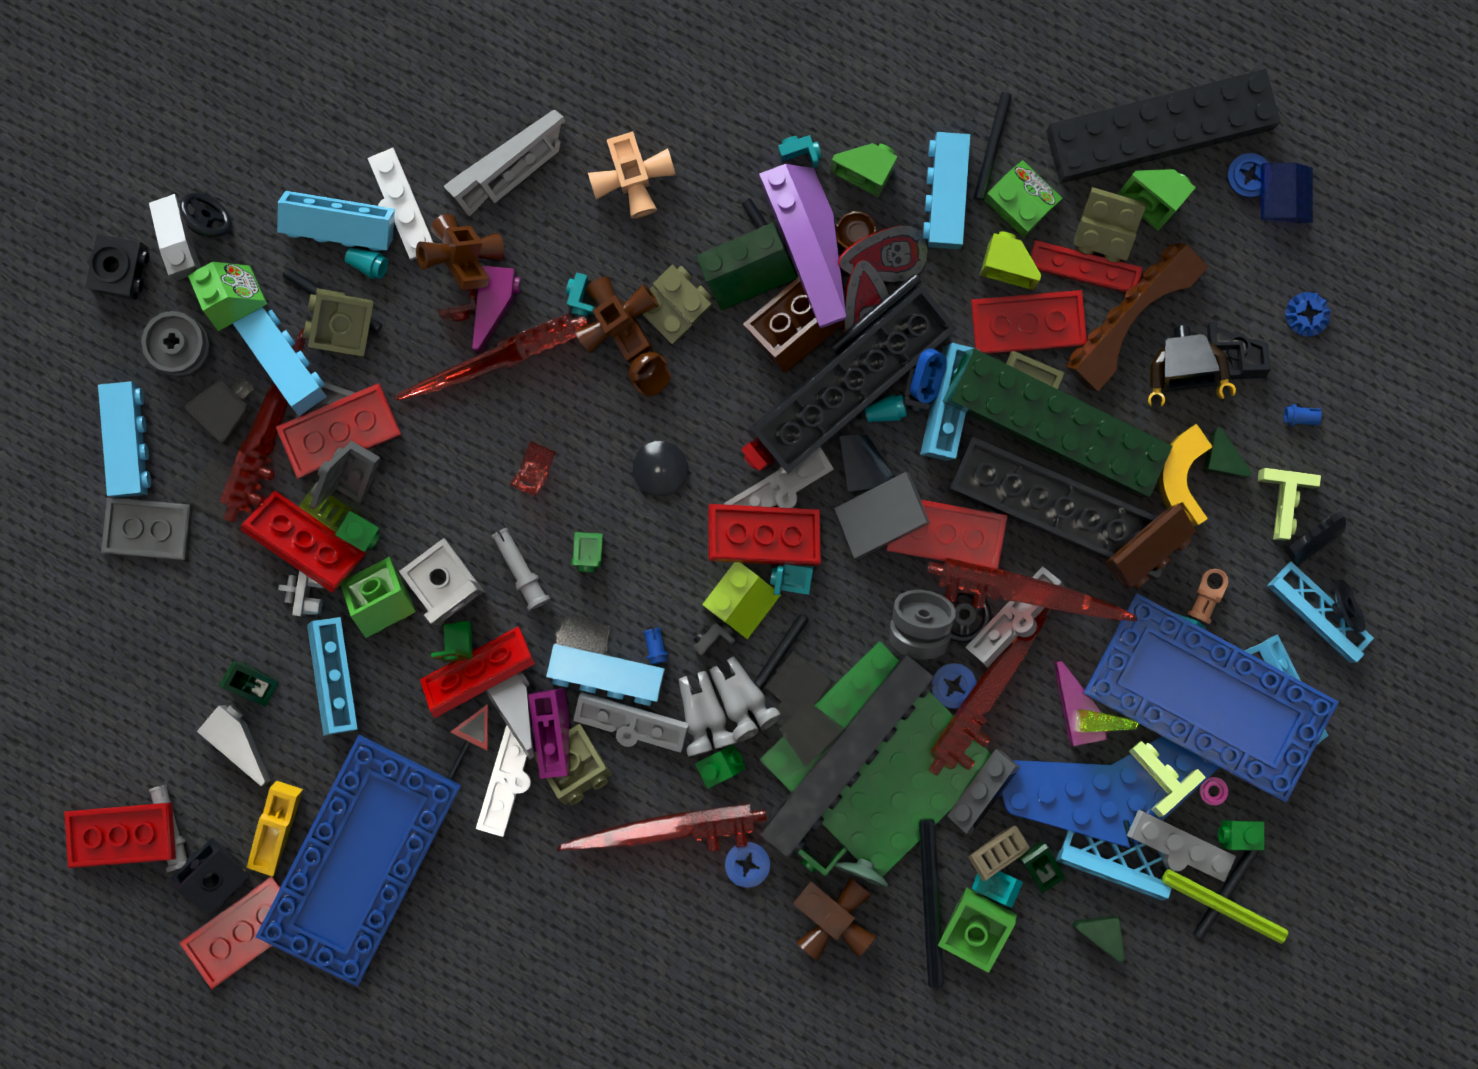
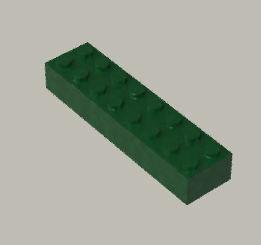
(1057, 423)

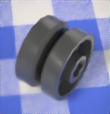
(175, 359)
(921, 624)

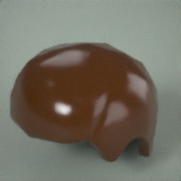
(853, 228)
(649, 373)

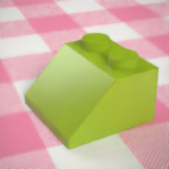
(1009, 262)
(741, 599)

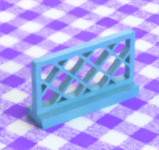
(1112, 871)

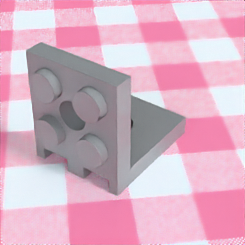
(453, 594)

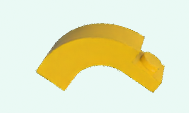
(1174, 473)

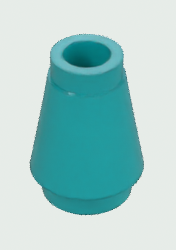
(368, 262)
(886, 409)

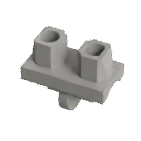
(302, 603)

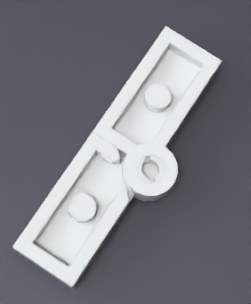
(400, 197)
(504, 784)

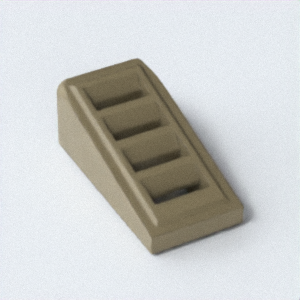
(1012, 842)

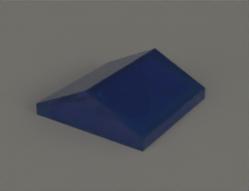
(1287, 192)

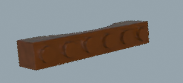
(1099, 355)

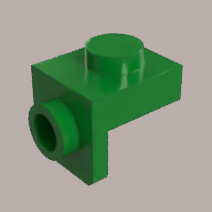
(358, 531)
(587, 551)
(720, 766)
(1241, 835)

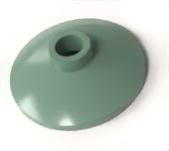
(864, 870)

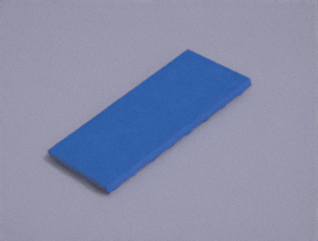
(1211, 698)
(358, 860)

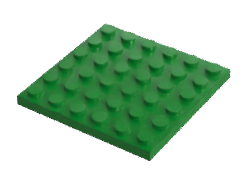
(896, 791)

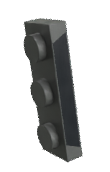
(983, 791)

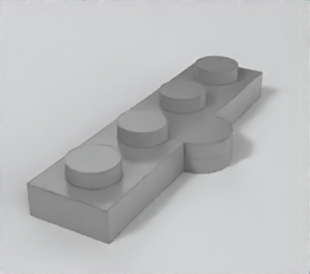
(782, 488)
(1012, 620)
(630, 722)
(1180, 847)

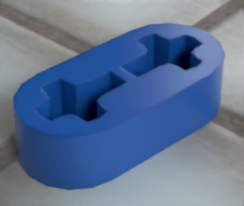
(928, 375)

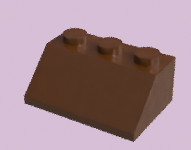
(788, 327)
(1152, 547)

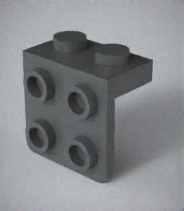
(348, 472)

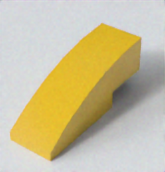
(274, 828)

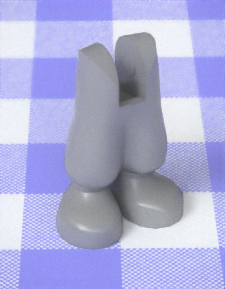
(741, 695)
(704, 711)

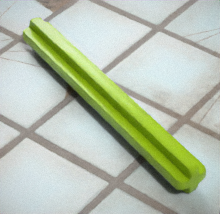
(1224, 906)

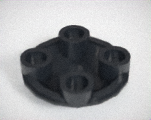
(660, 468)

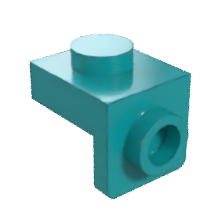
(795, 147)
(576, 291)
(792, 578)
(999, 887)

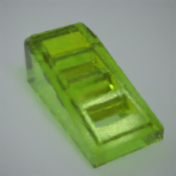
(323, 518)
(1094, 722)

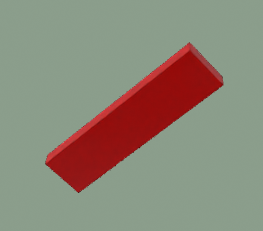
(1085, 267)

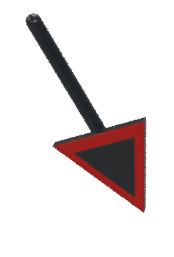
(474, 731)

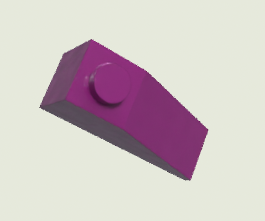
(493, 303)
(1071, 699)
(551, 731)

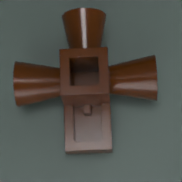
(460, 251)
(617, 319)
(833, 918)

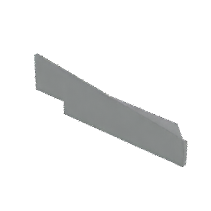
(507, 164)

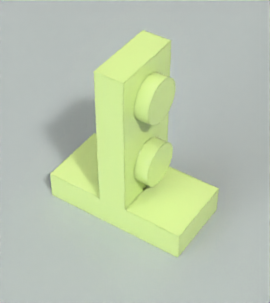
(1288, 497)
(1165, 777)

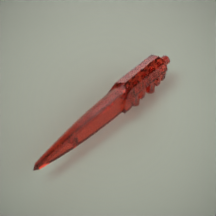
(508, 353)
(254, 451)
(1020, 588)
(969, 719)
(700, 823)

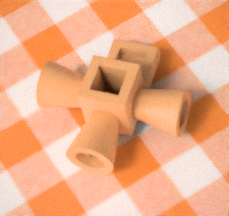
(631, 174)

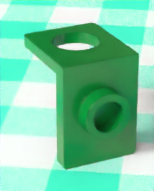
(457, 642)
(812, 863)

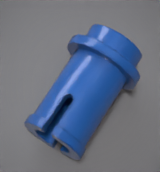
(1299, 415)
(655, 646)

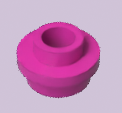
(1222, 791)

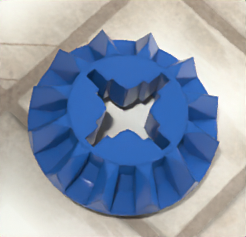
(1236, 178)
(1300, 323)
(951, 672)
(753, 876)

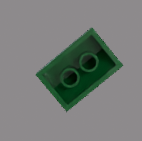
(747, 266)

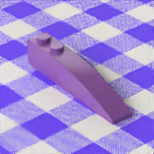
(809, 236)

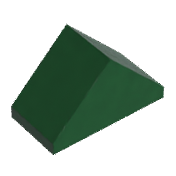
(1224, 458)
(249, 683)
(1042, 866)
(1105, 933)

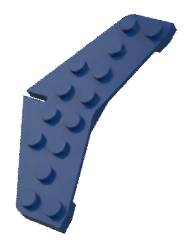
(1095, 796)

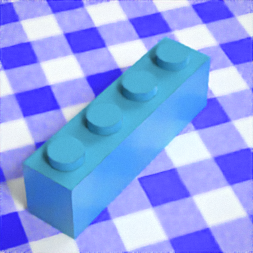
(948, 190)
(335, 221)
(280, 360)
(944, 421)
(123, 439)
(606, 673)
(332, 676)

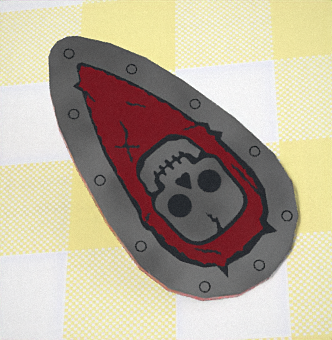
(892, 252)
(863, 292)

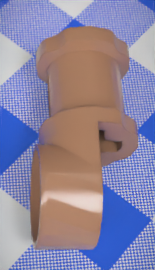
(1208, 597)

